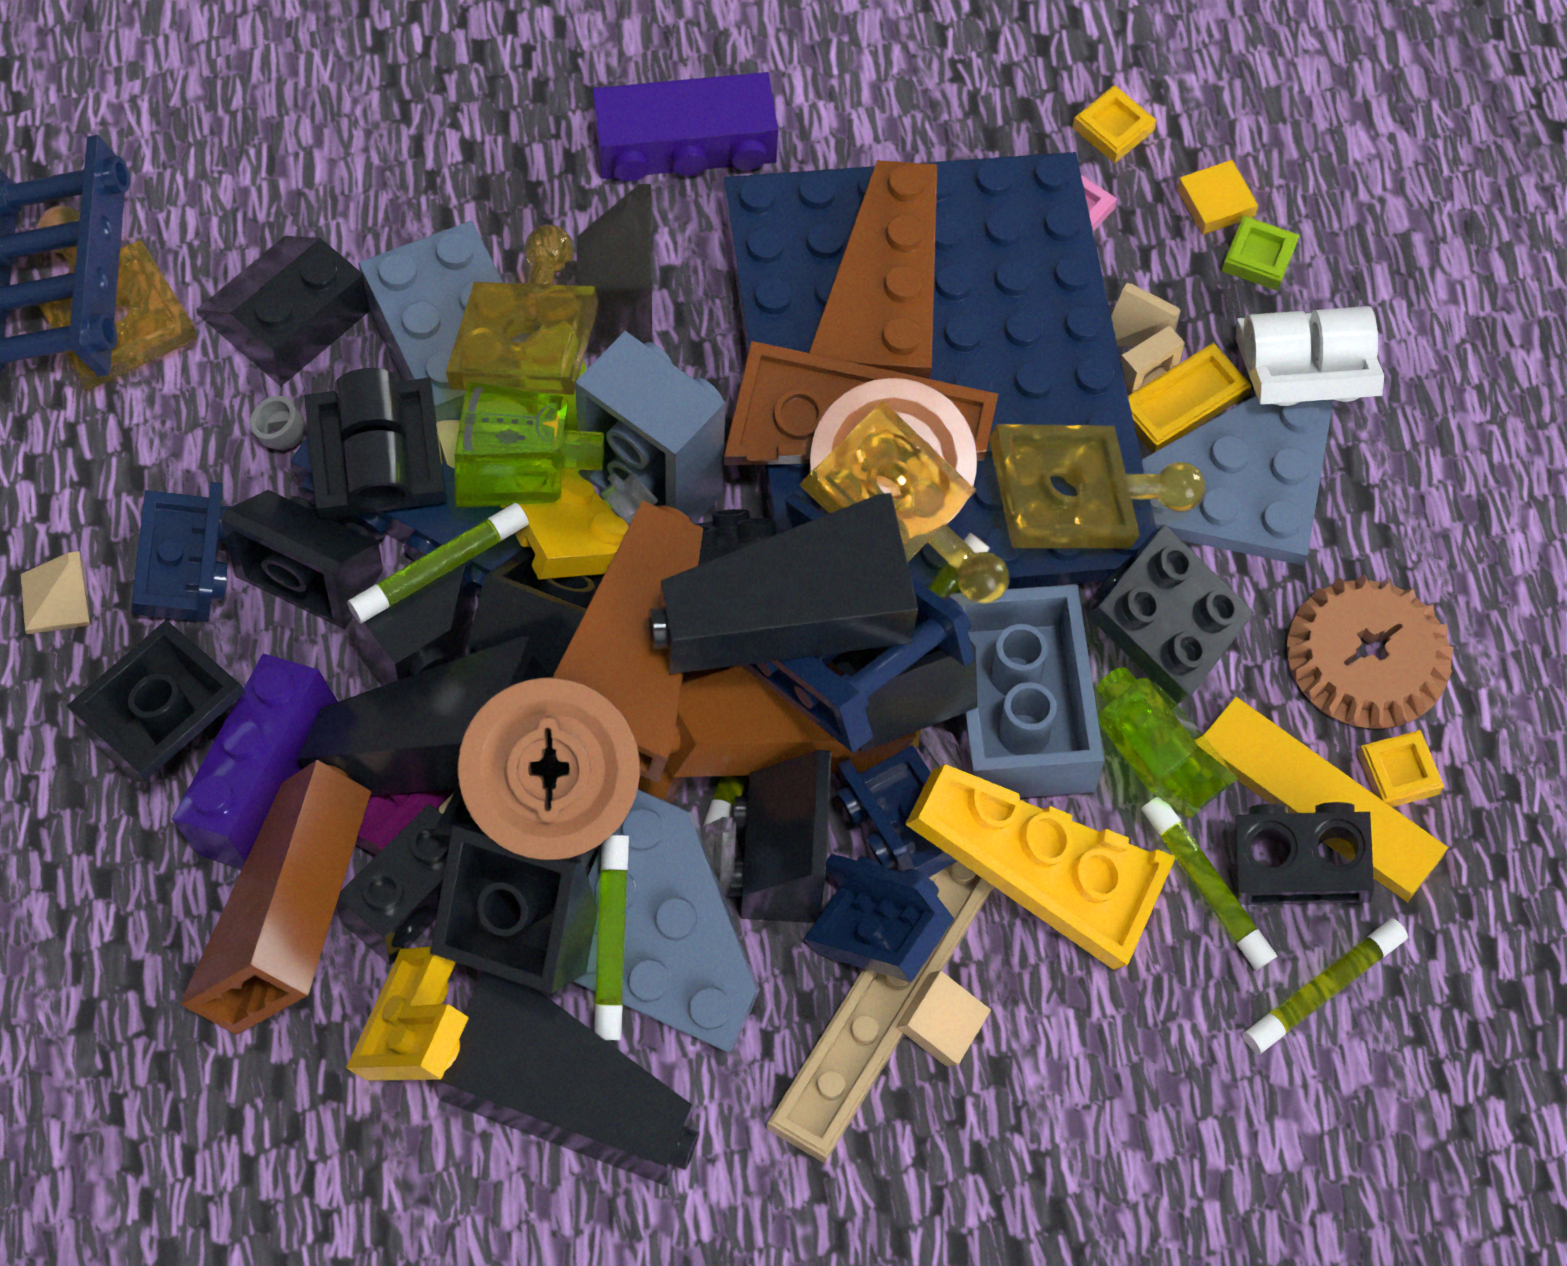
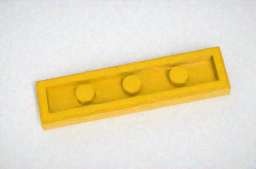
(1295, 776)

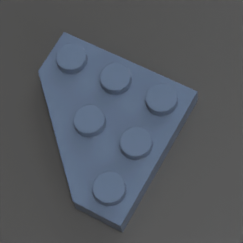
(1258, 476)
(679, 930)

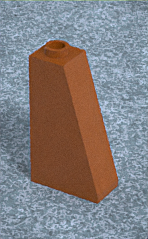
(614, 642)
(740, 725)
(281, 902)

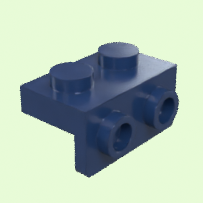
(178, 555)
(885, 800)
(880, 918)

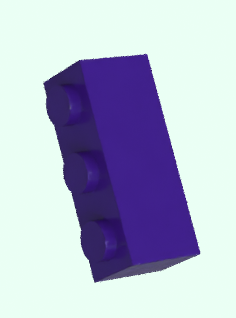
(685, 126)
(251, 759)

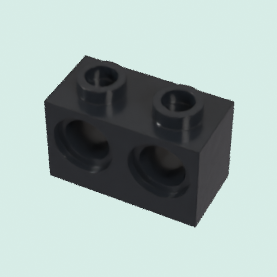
(1304, 875)
(397, 889)

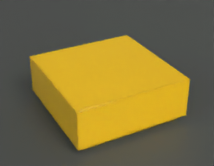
(1114, 124)
(1217, 197)
(1401, 769)

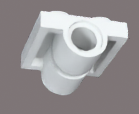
(1311, 355)

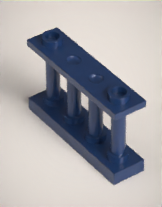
(95, 278)
(840, 701)

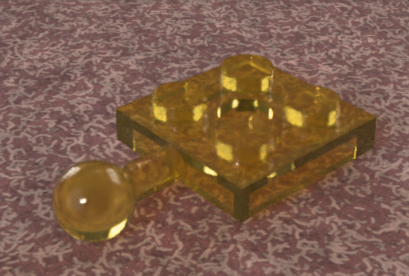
(554, 314)
(154, 319)
(1093, 464)
(928, 491)

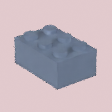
(420, 301)
(654, 425)
(1034, 695)

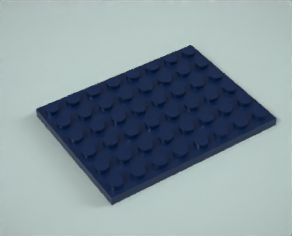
(1012, 316)

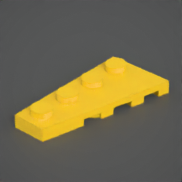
(572, 534)
(1063, 872)

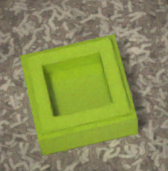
(1260, 253)

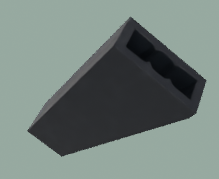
(792, 595)
(413, 728)
(563, 1083)

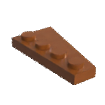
(886, 278)
(791, 390)

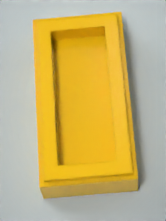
(1186, 397)

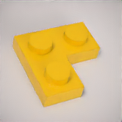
(409, 1027)

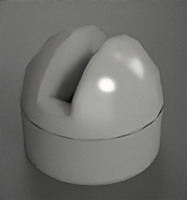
(278, 415)

